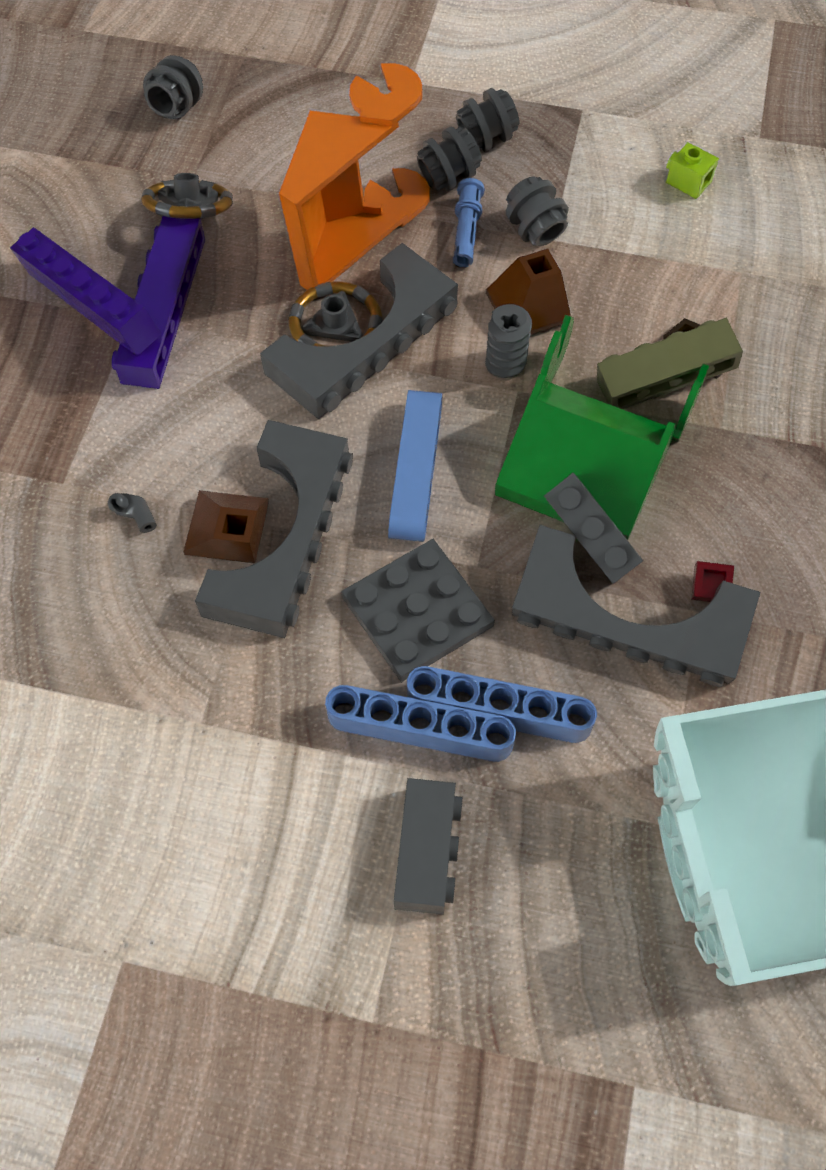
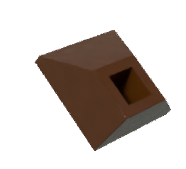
(536, 286)
(226, 526)

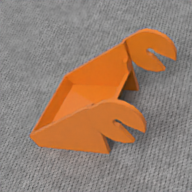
(323, 191)

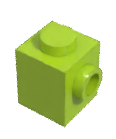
(691, 170)

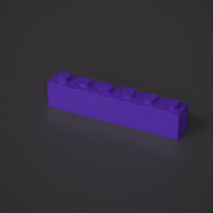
(86, 291)
(163, 294)

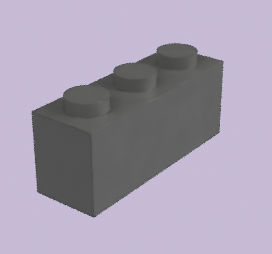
(593, 528)
(427, 846)

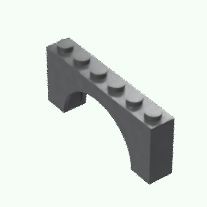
(327, 374)
(268, 592)
(703, 644)

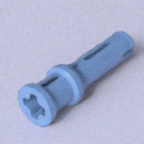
(468, 212)

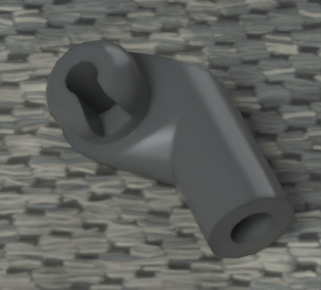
(133, 507)

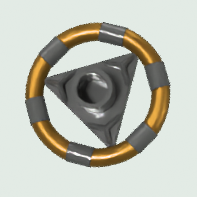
(187, 197)
(336, 316)

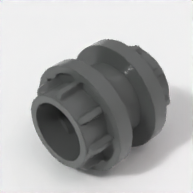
(173, 87)
(490, 118)
(449, 158)
(537, 211)

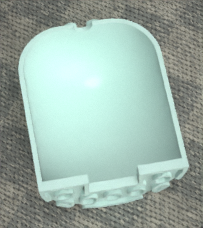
(748, 832)

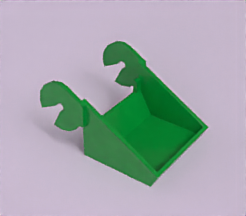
(603, 445)

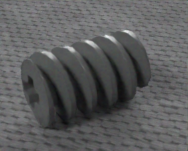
(508, 341)

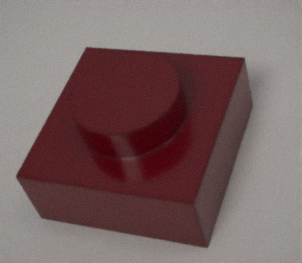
(708, 578)

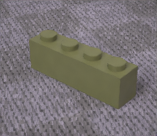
(668, 364)

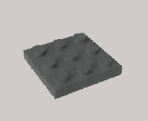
(417, 609)

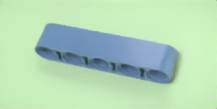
(415, 466)
(519, 697)
(405, 709)

